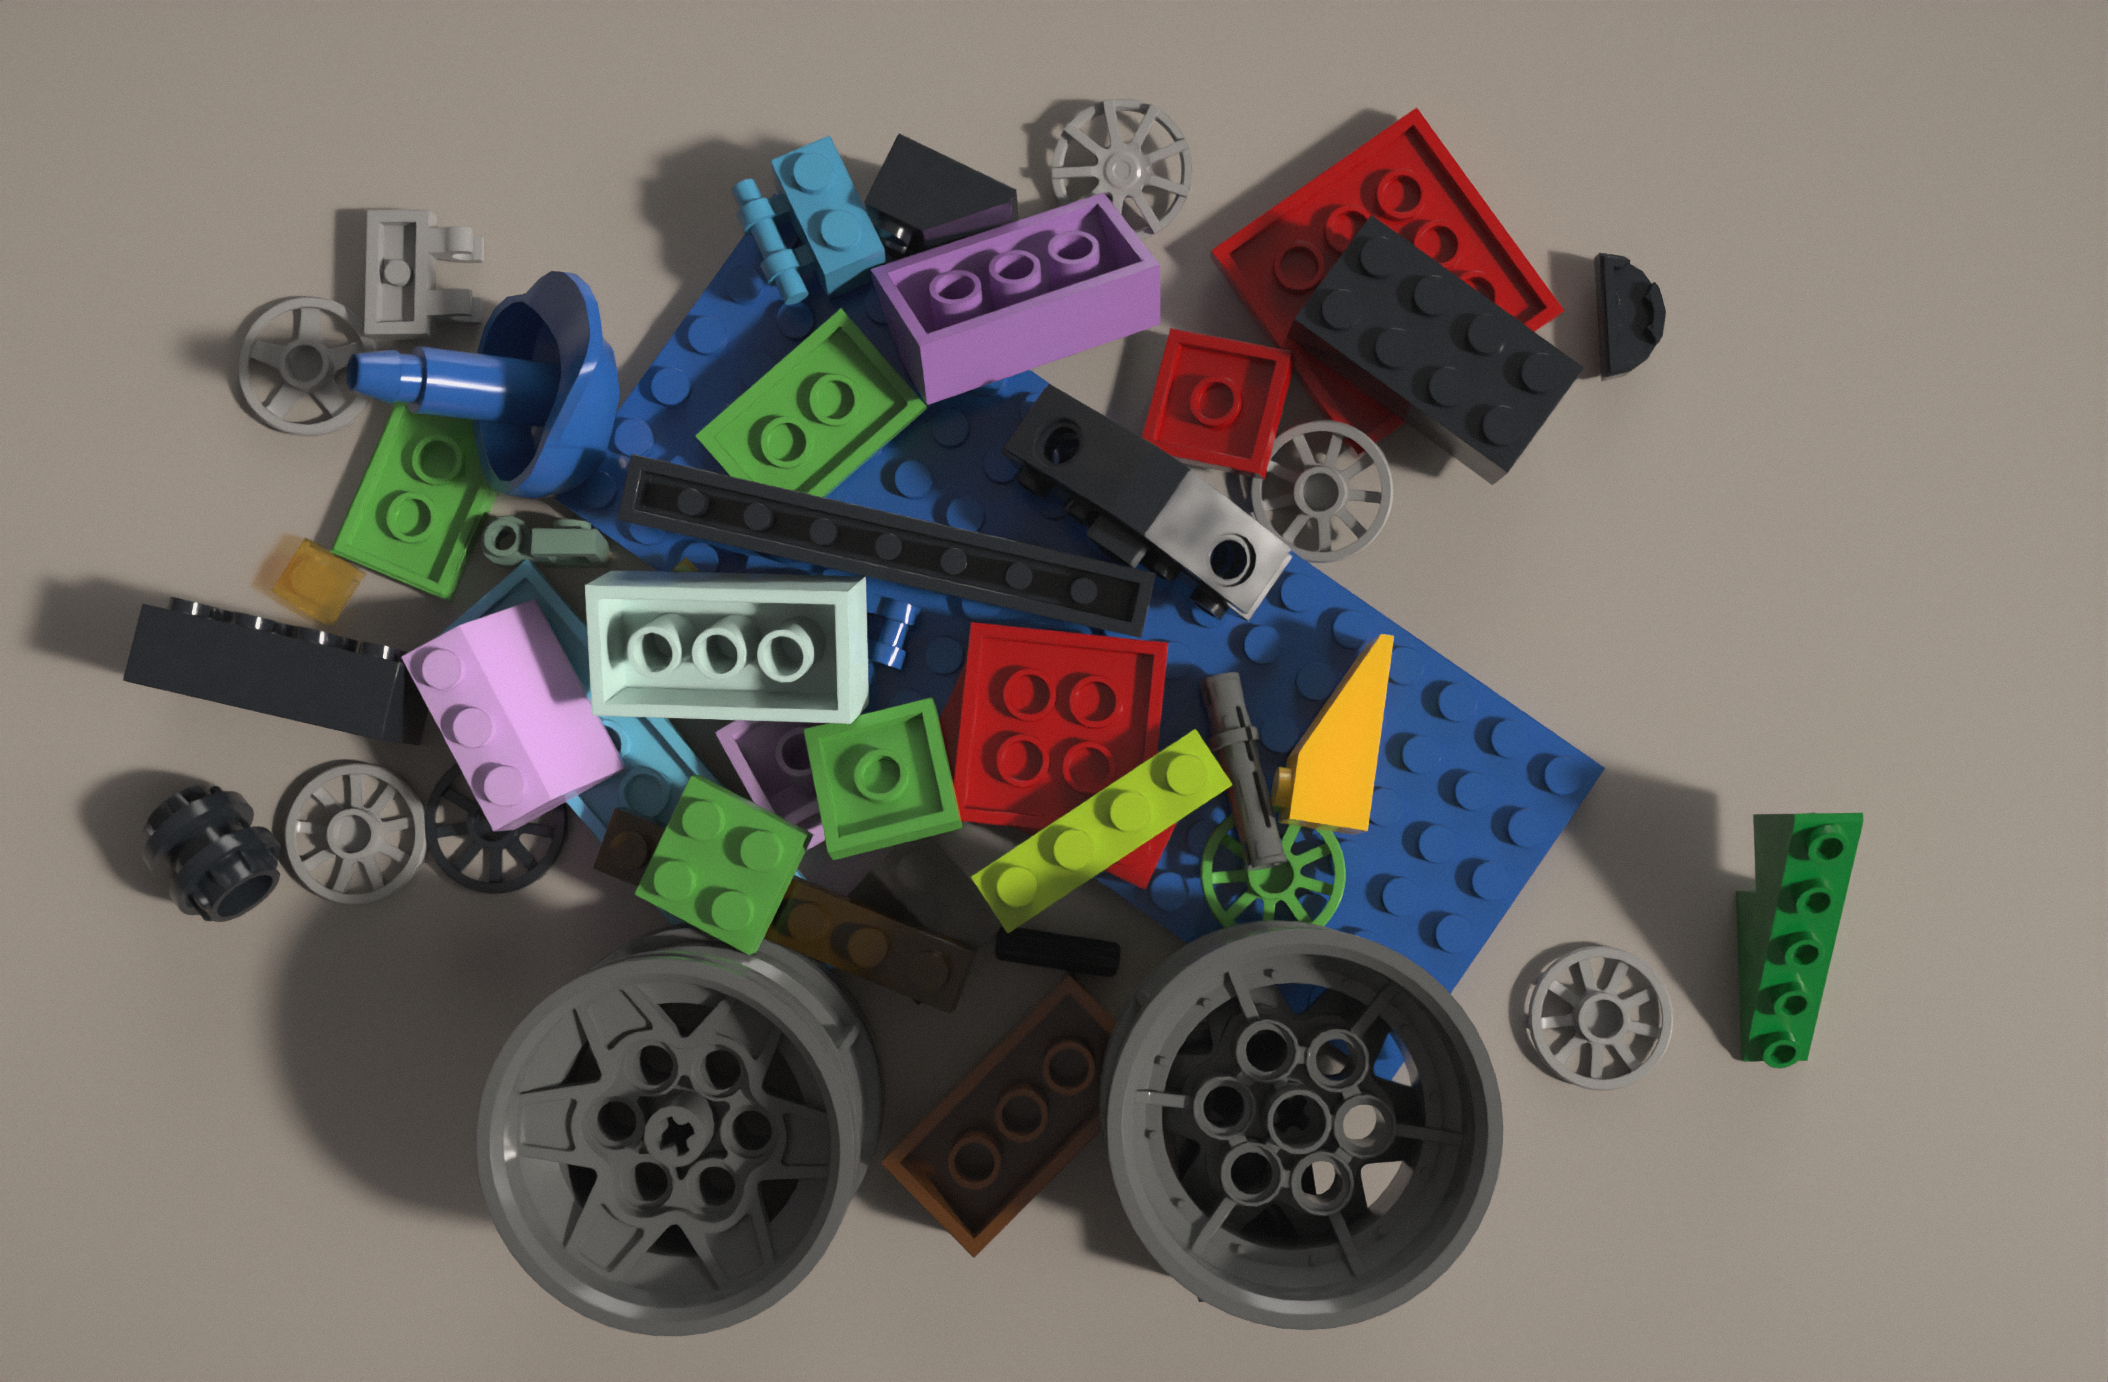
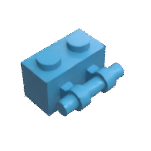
(826, 216)

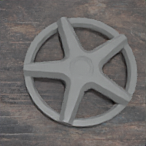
(305, 367)

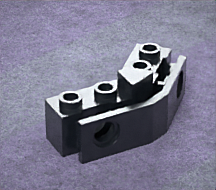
(1145, 505)

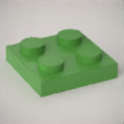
(882, 779)
(723, 864)

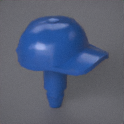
(535, 389)

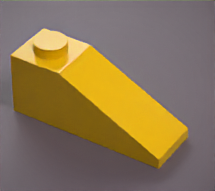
(1335, 762)

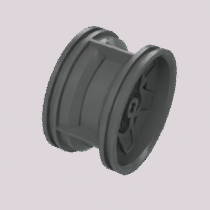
(606, 1240)
(1348, 1256)

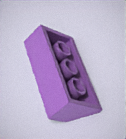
(1018, 297)

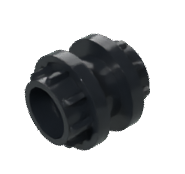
(211, 853)

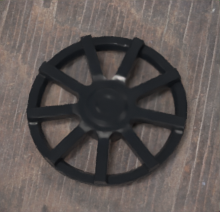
(495, 841)

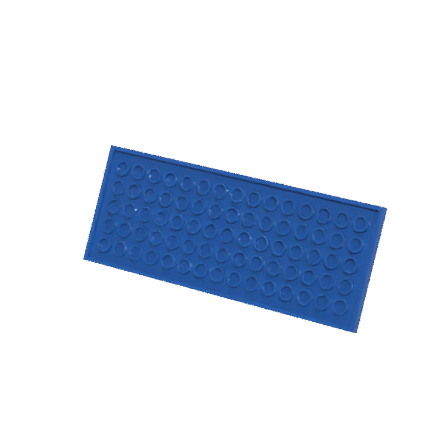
(1462, 776)

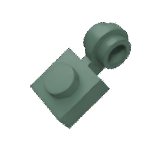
(566, 545)

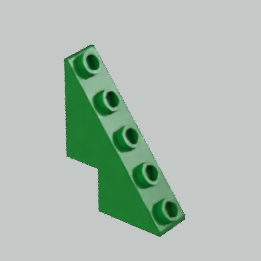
(1791, 929)

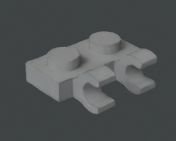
(402, 275)

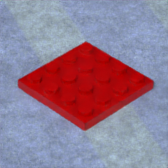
(1419, 193)

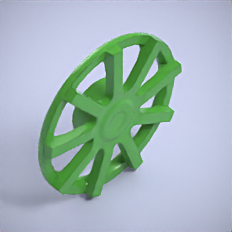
(1274, 882)

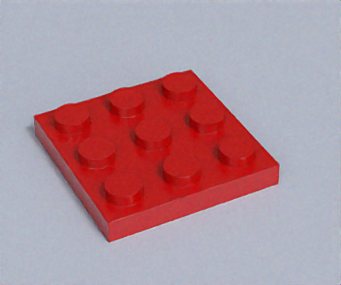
(1052, 720)

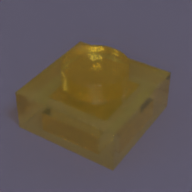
(318, 582)

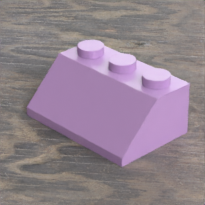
(513, 714)

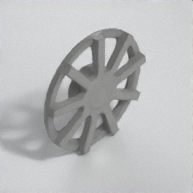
(1122, 166)
(1324, 490)
(357, 834)
(1599, 1017)

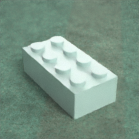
(728, 646)

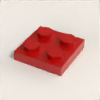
(1219, 402)

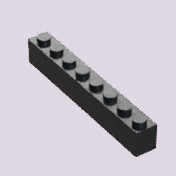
(885, 545)

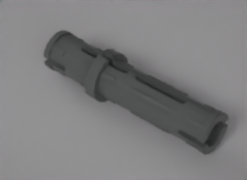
(1238, 756)

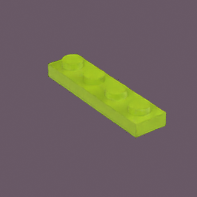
(1101, 831)

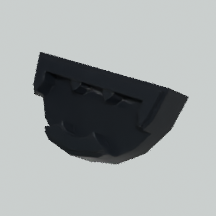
(1628, 315)

